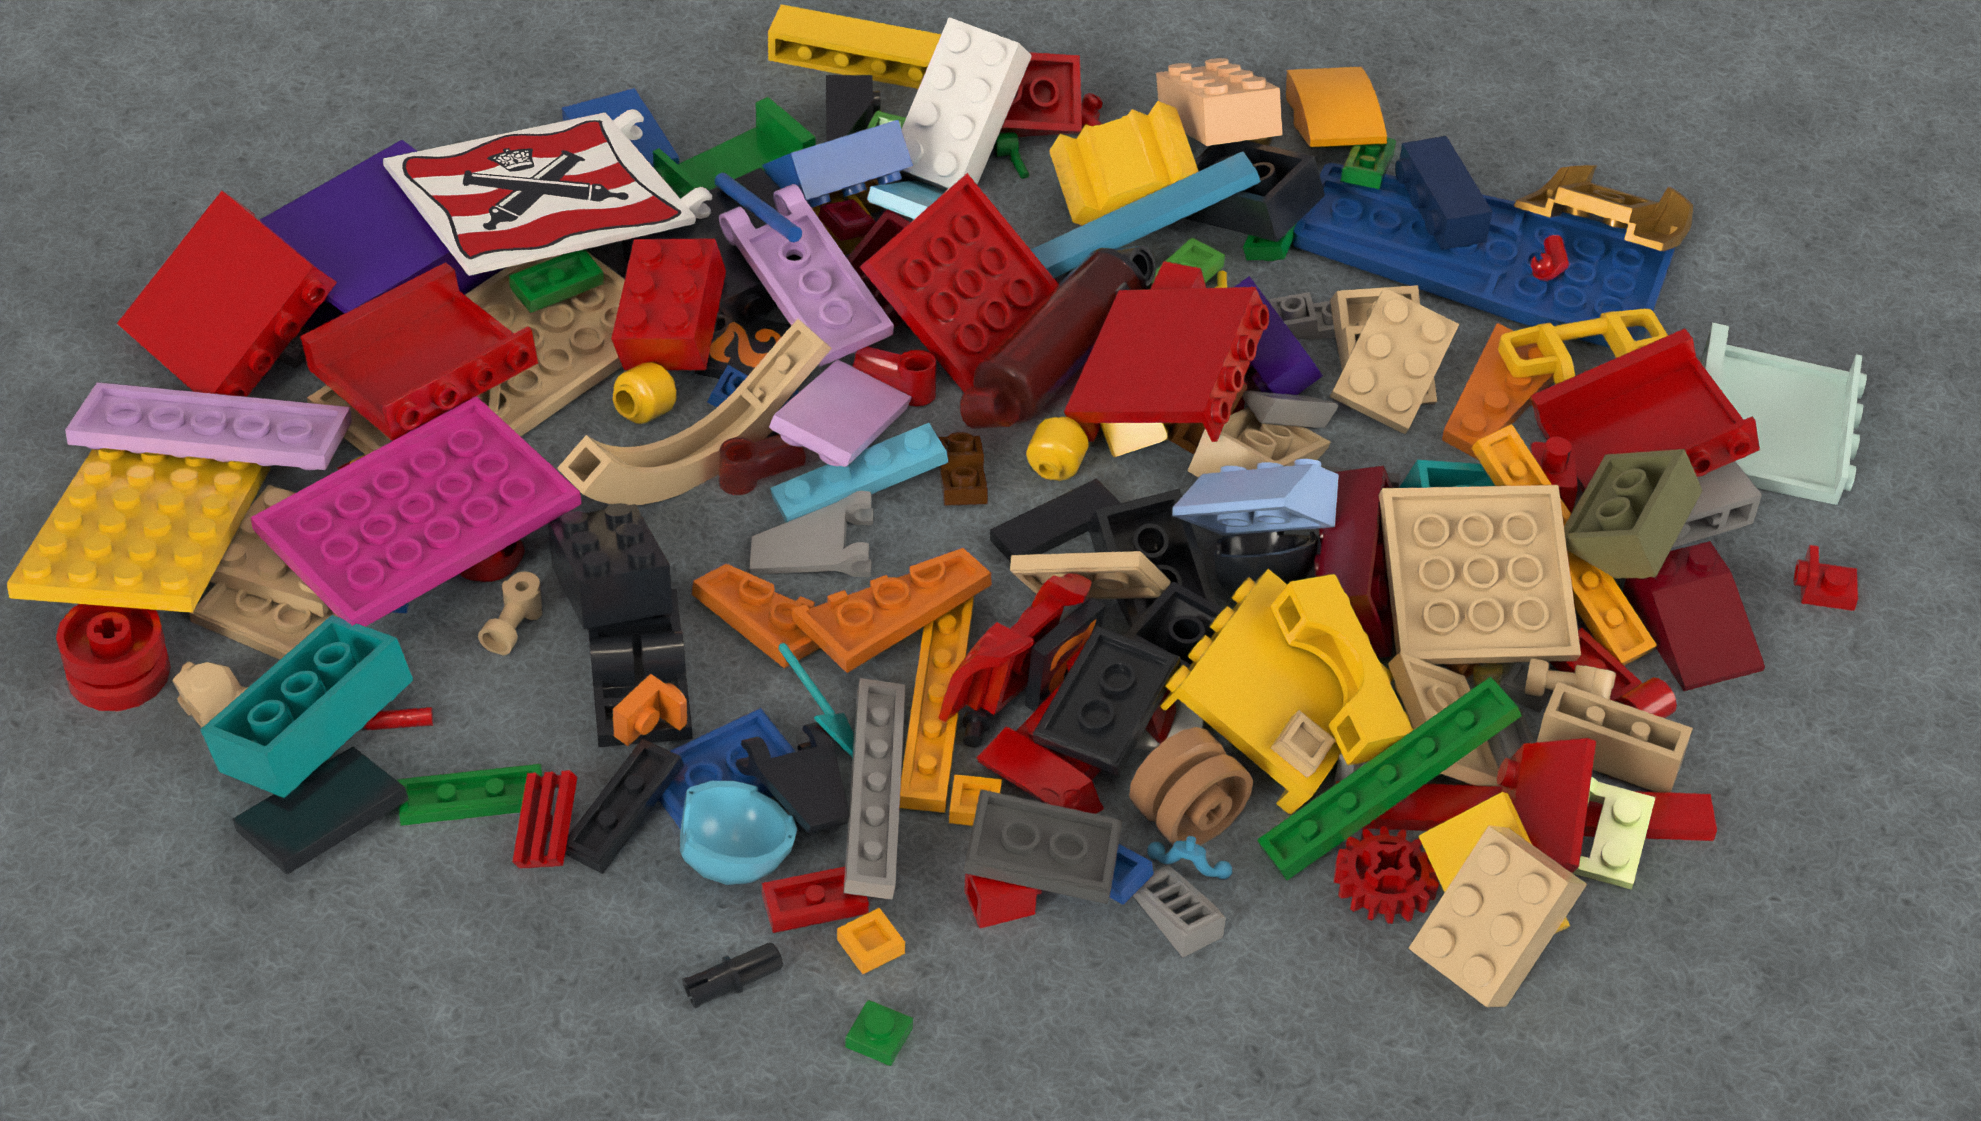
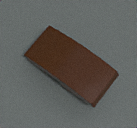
(963, 476)

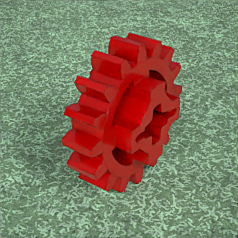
(1386, 875)

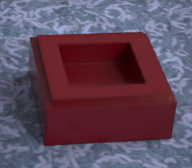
(846, 219)

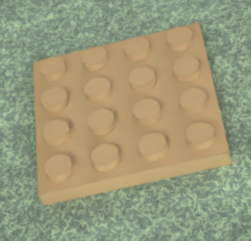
(1479, 574)

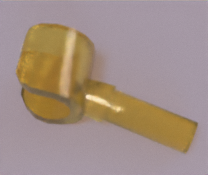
(1482, 672)

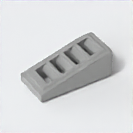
(1183, 936)

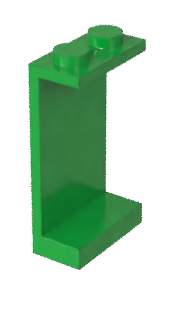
(772, 138)

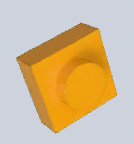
(966, 795)
(871, 941)

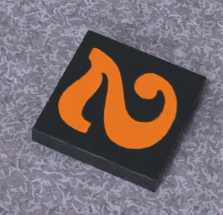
(742, 345)
(1053, 650)

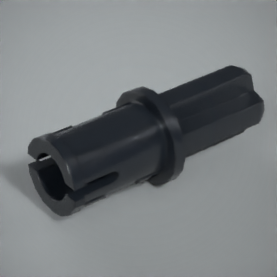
(732, 974)

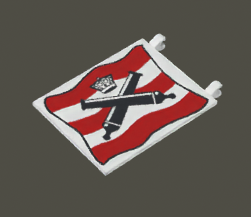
(542, 191)

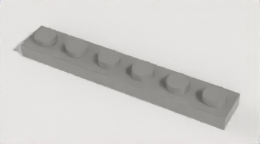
(875, 790)

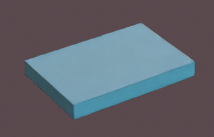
(904, 197)

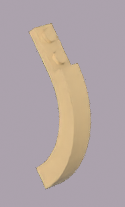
(692, 456)

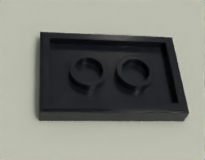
(1106, 700)
(321, 811)

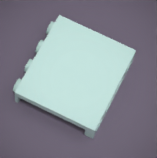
(1800, 414)

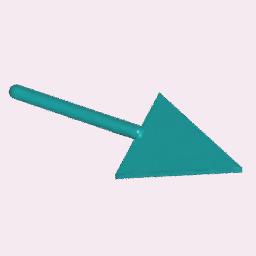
(834, 724)

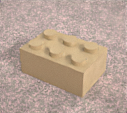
(1497, 916)

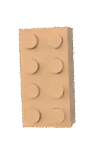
(1221, 102)

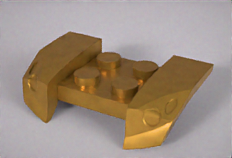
(1650, 223)

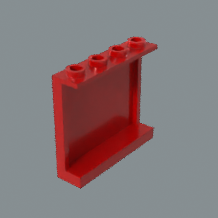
(226, 301)
(416, 352)
(1170, 358)
(1646, 404)

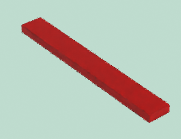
(1672, 817)

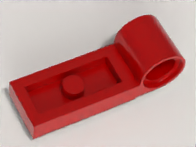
(1651, 696)

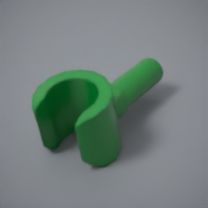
(1008, 145)

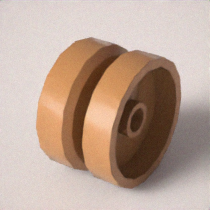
(1191, 787)

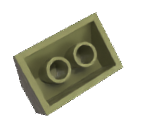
(1633, 512)

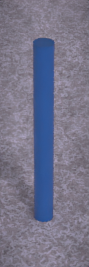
(758, 207)

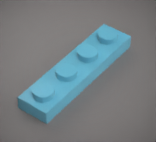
(871, 471)

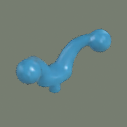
(1189, 851)

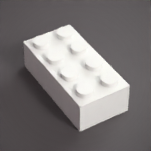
(962, 104)

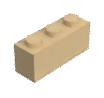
(1628, 740)

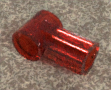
(747, 461)

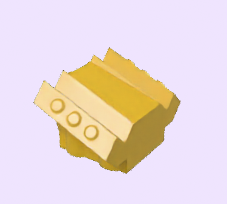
(1121, 161)

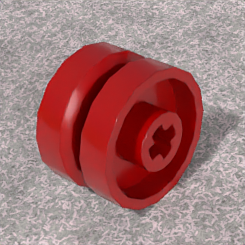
(113, 655)

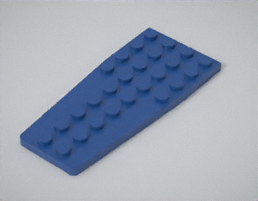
(1390, 239)

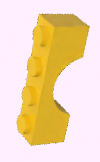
(1320, 619)

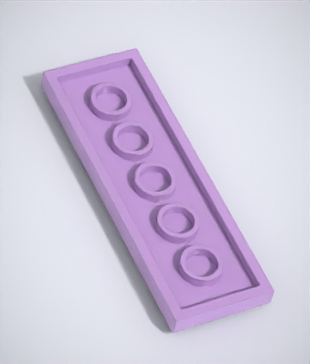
(209, 426)

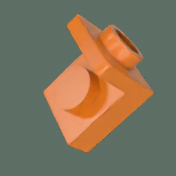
(645, 705)

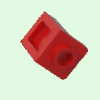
(1825, 583)

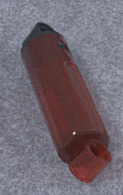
(1052, 339)

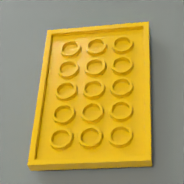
(138, 531)

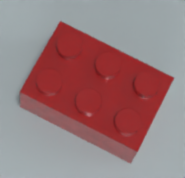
(669, 303)

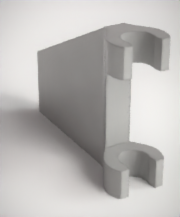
(816, 541)

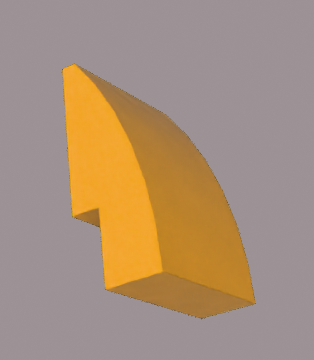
(1335, 107)

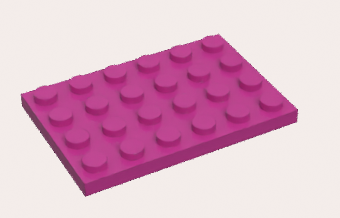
(415, 512)

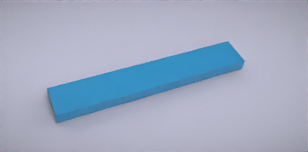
(1148, 213)

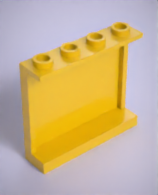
(1253, 683)

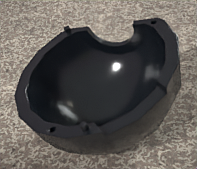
(1252, 554)

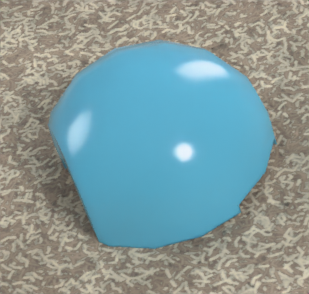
(734, 832)

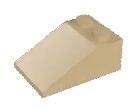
(1248, 442)

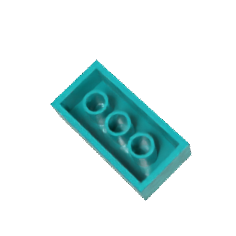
(307, 705)

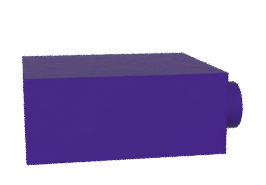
(364, 236)

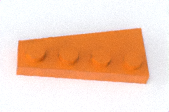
(1492, 395)
(873, 619)

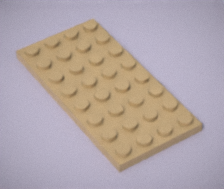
(569, 343)

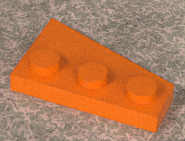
(755, 611)

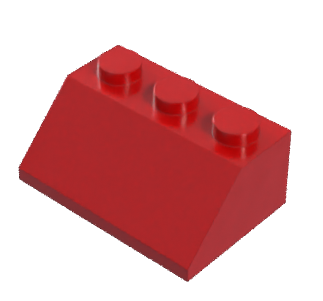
(1551, 794)

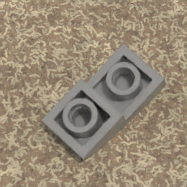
(1304, 317)

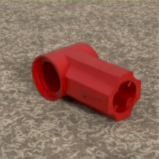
(909, 373)

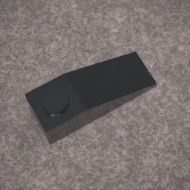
(849, 104)

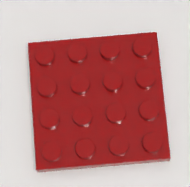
(960, 278)

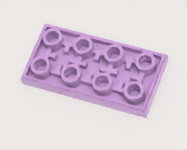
(839, 413)

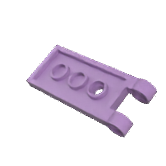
(818, 288)

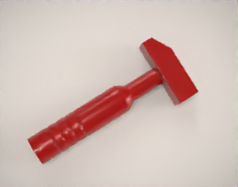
(401, 719)

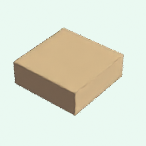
(1303, 744)

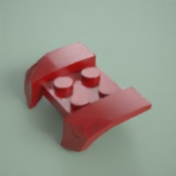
(1001, 658)
(1050, 774)

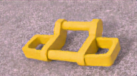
(1556, 356)

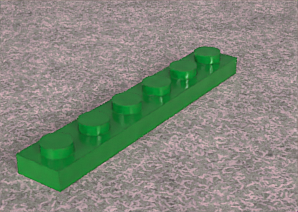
(1389, 778)

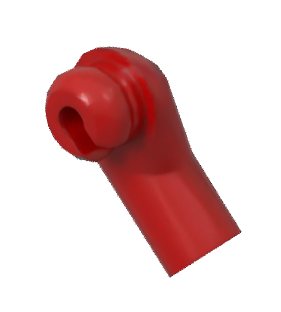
(1090, 110)
(1554, 259)

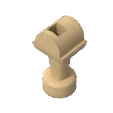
(521, 601)
(1585, 678)

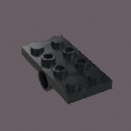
(627, 655)

